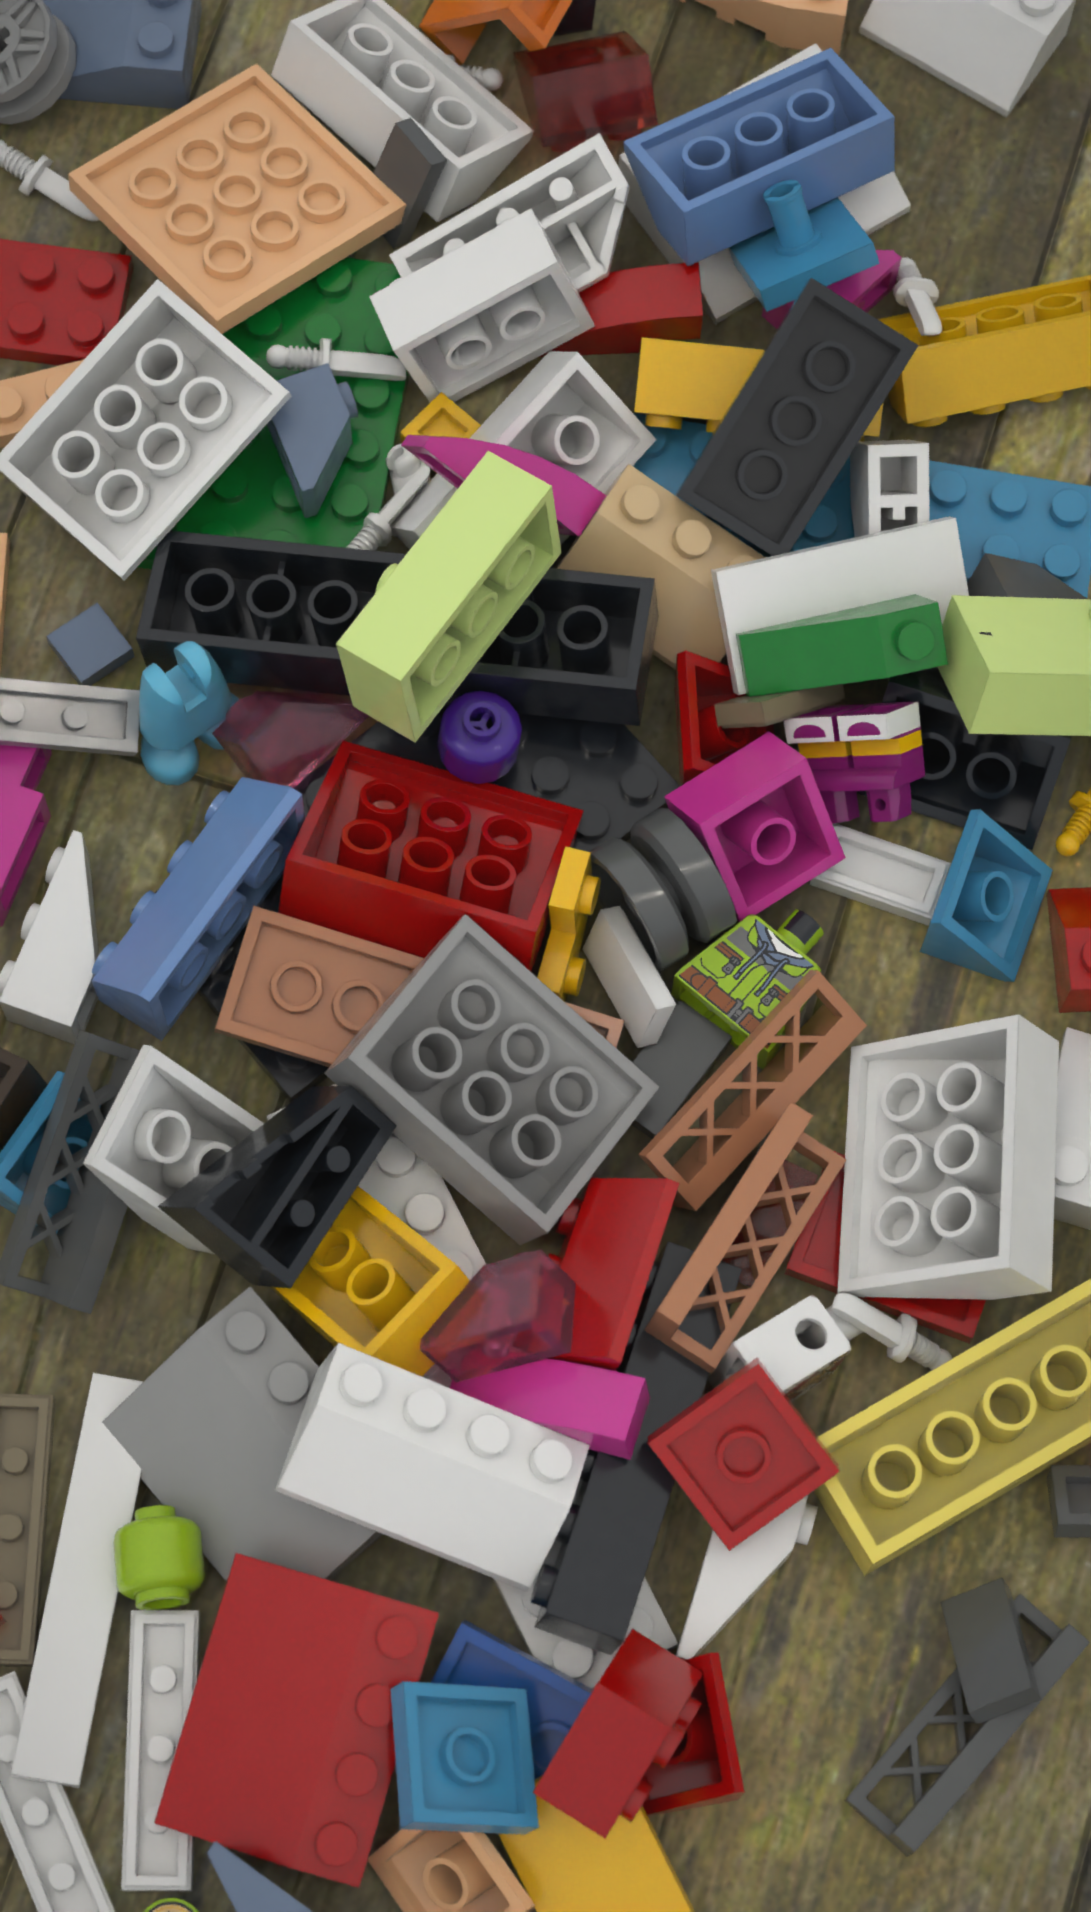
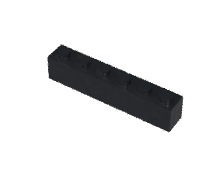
(623, 1500)

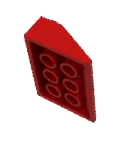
(411, 849)
(294, 1720)

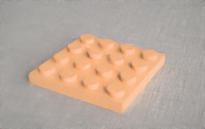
(237, 198)

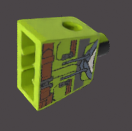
(749, 975)

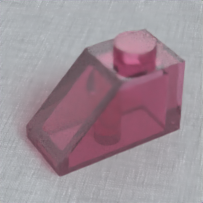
(285, 733)
(504, 1318)

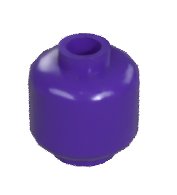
(479, 737)

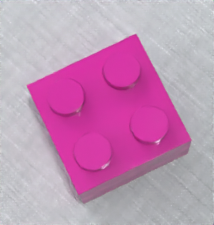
(760, 822)

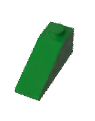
(844, 647)

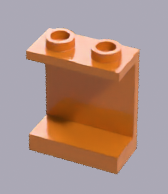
(459, 23)

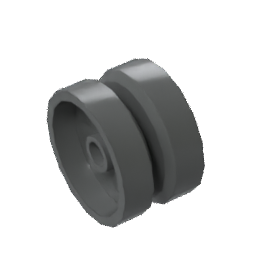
(664, 886)

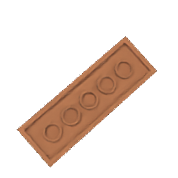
(316, 988)

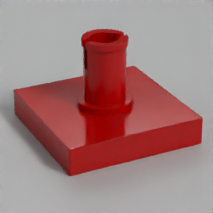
(743, 1454)

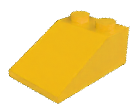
(375, 1285)

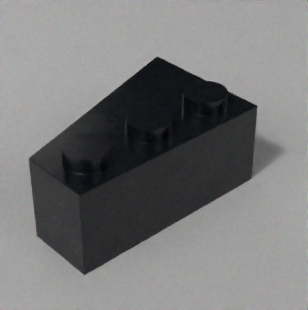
(283, 1184)

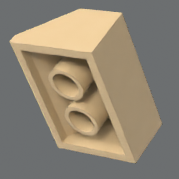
(661, 537)

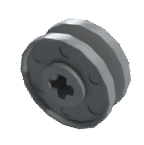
(34, 59)

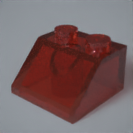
(587, 90)

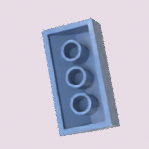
(714, 163)
(200, 906)

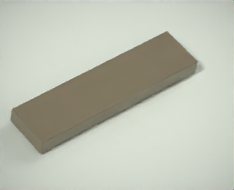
(24, 1496)

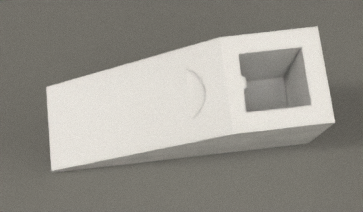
(53, 974)

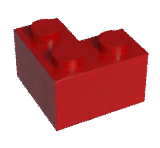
(626, 1724)

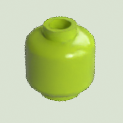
(158, 1558)

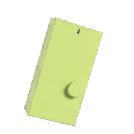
(450, 596)
(1019, 664)

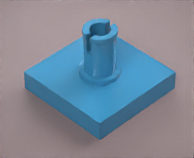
(801, 246)
(463, 1758)

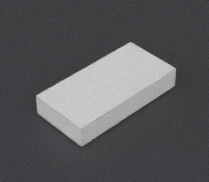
(885, 875)
(629, 976)

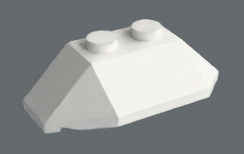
(573, 197)

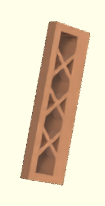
(763, 1096)
(730, 1220)

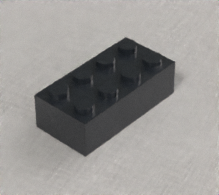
(796, 419)

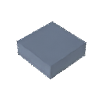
(90, 646)

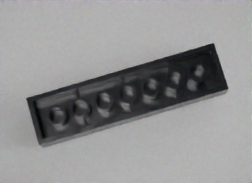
(280, 608)

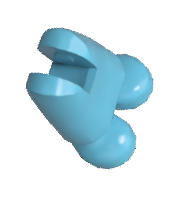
(179, 708)

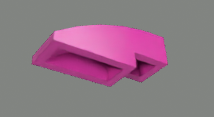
(457, 457)
(22, 816)
(569, 1398)

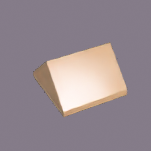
(448, 1873)

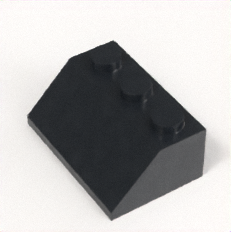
(965, 772)

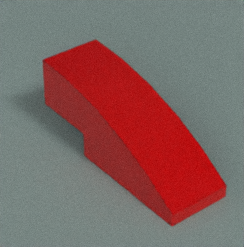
(640, 303)

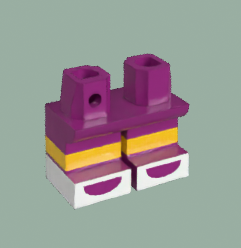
(862, 750)

